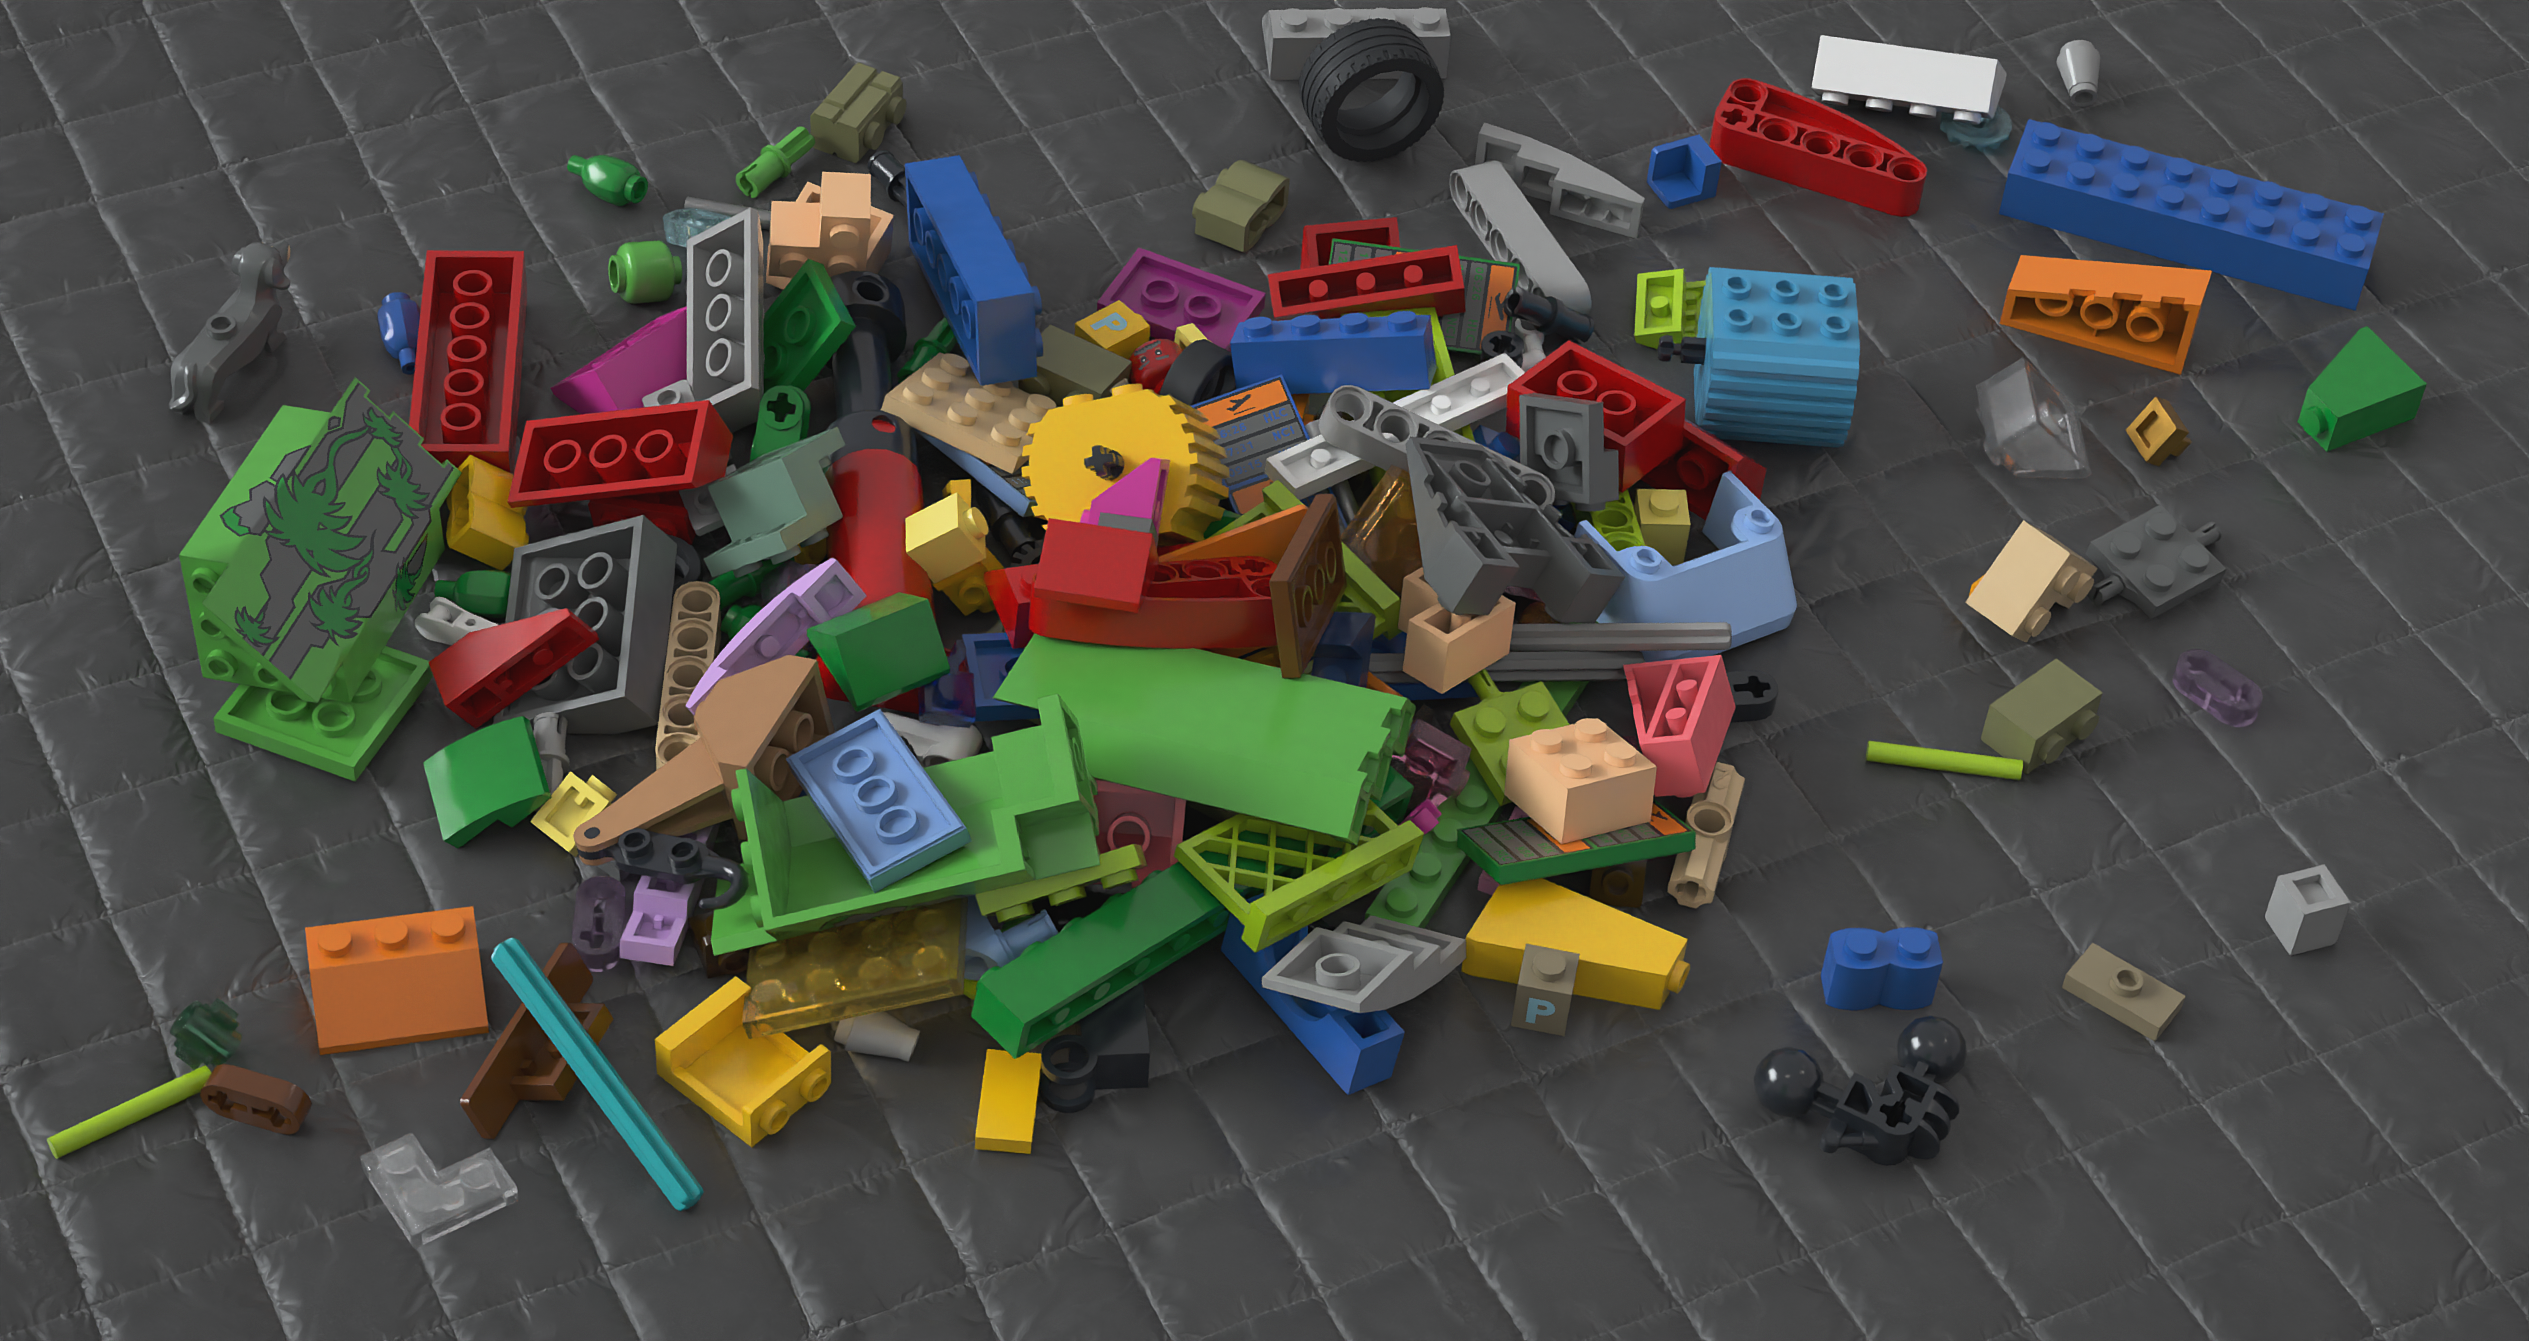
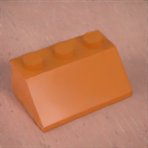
(396, 980)

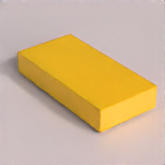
(1008, 1102)

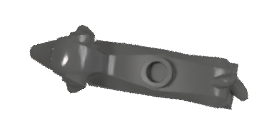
(234, 333)

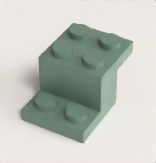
(775, 505)

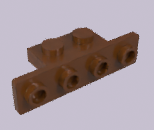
(525, 1059)

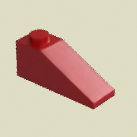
(505, 661)

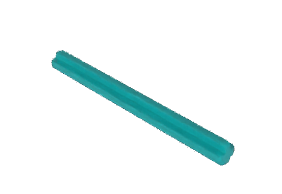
(597, 1074)

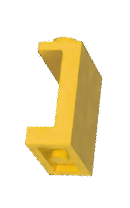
(737, 1079)

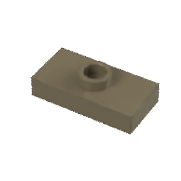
(2123, 992)

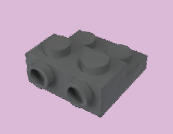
(1567, 446)

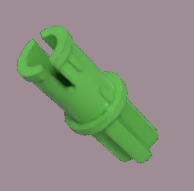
(774, 162)

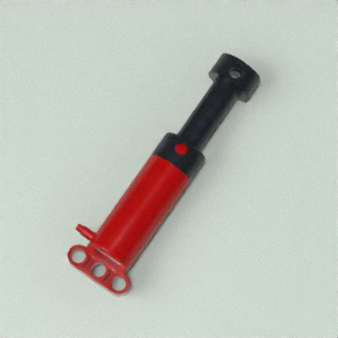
(879, 467)

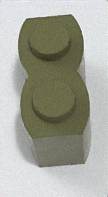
(1241, 205)

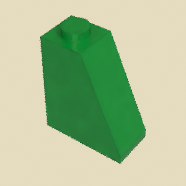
(2360, 393)

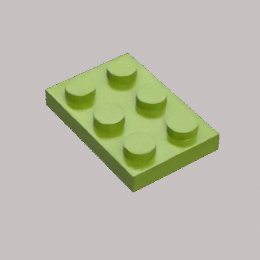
(1013, 902)

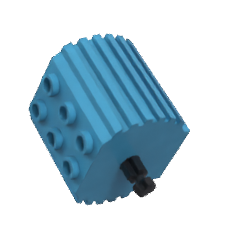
(1773, 357)

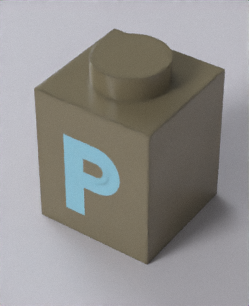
(1545, 989)

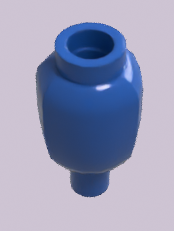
(399, 328)

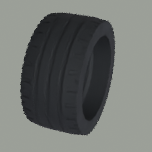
(1357, 55)

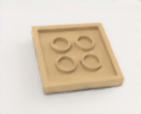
(980, 420)

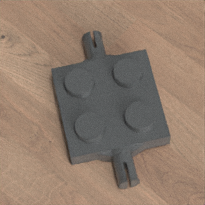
(2155, 562)

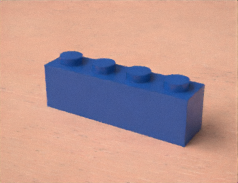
(1336, 352)

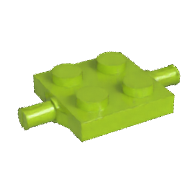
(1501, 718)

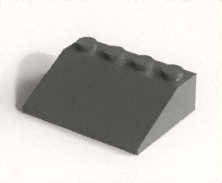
(623, 589)

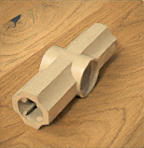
(1712, 818)

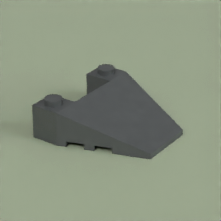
(1489, 535)

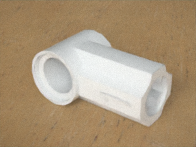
(937, 743)

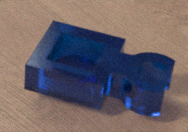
(951, 697)

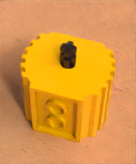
(1098, 442)

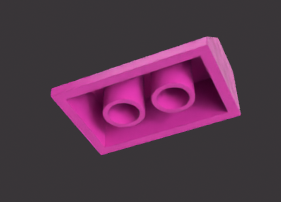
(631, 369)

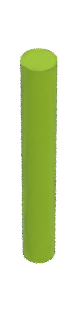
(1944, 760)
(128, 1112)

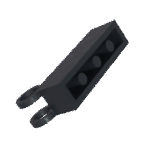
(1109, 1043)

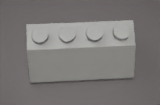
(1295, 33)
(727, 318)

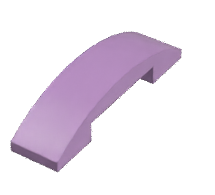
(783, 624)

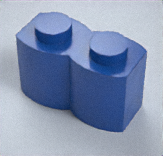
(1881, 968)

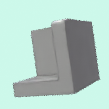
(2307, 909)

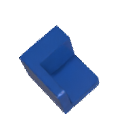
(1684, 171)

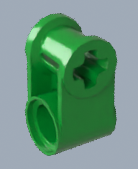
(771, 429)

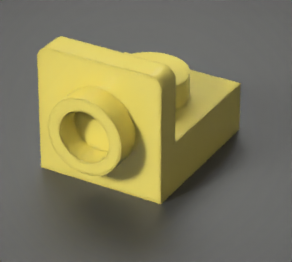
(571, 806)

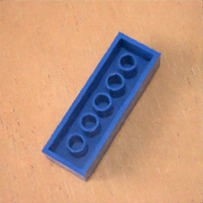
(973, 270)

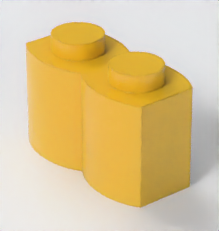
(480, 517)

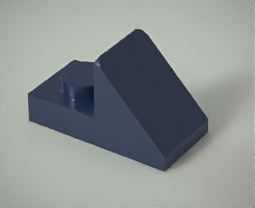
(1345, 648)

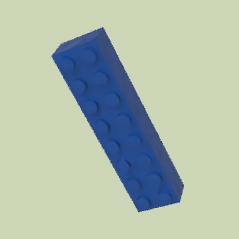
(2191, 214)

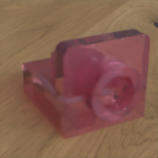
(1437, 757)

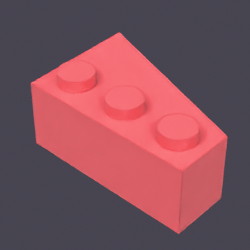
(1681, 719)

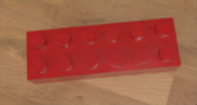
(470, 355)

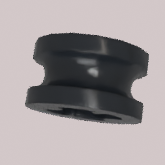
(1502, 342)

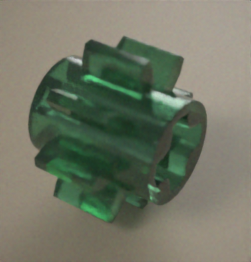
(206, 1034)

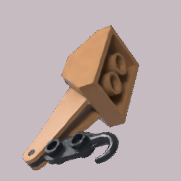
(743, 723)

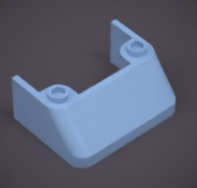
(1740, 584)

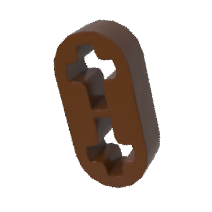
(256, 1099)

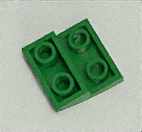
(487, 779)

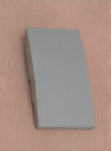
(1366, 964)

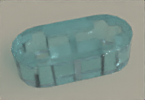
(687, 223)

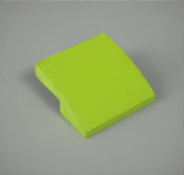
(1666, 306)

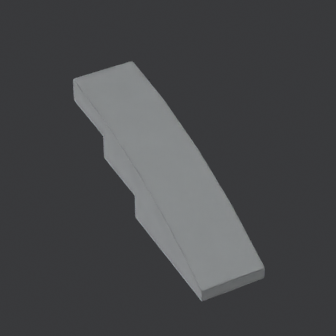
(1570, 184)

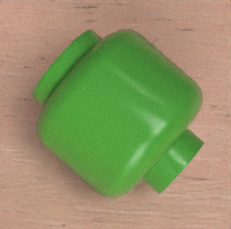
(644, 272)

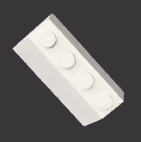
(1907, 78)

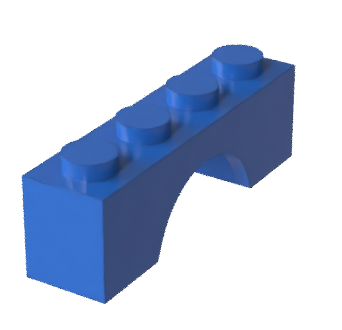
(1348, 1044)

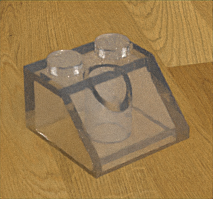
(2031, 425)

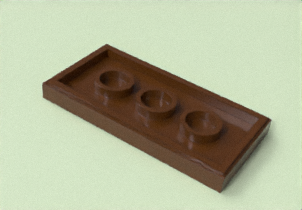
(1308, 585)

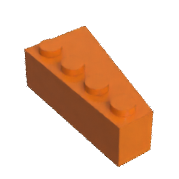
(2109, 307)

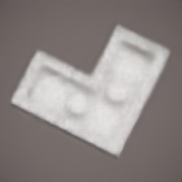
(434, 1201)

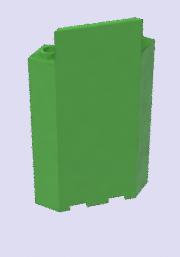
(1222, 729)

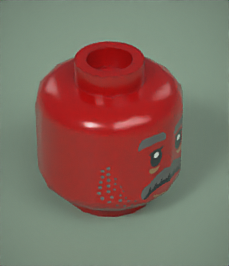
(1152, 363)

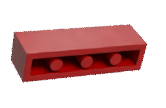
(1372, 285)

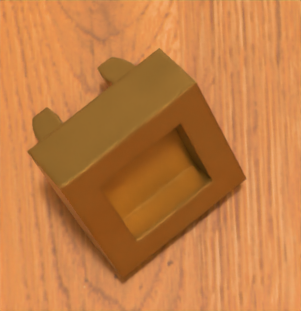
(2158, 432)

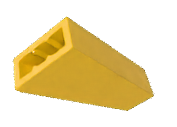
(1618, 956)

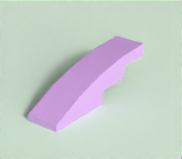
(662, 913)

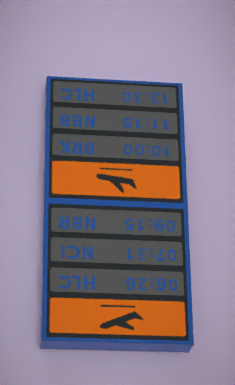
(1251, 428)

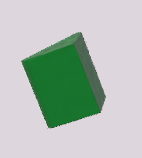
(882, 649)

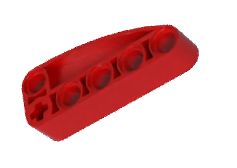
(1814, 148)
(1186, 607)

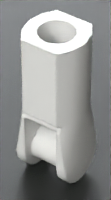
(448, 622)

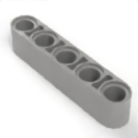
(1517, 234)
(1378, 416)

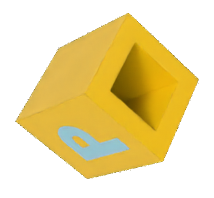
(1114, 329)

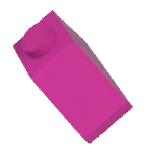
(1135, 495)

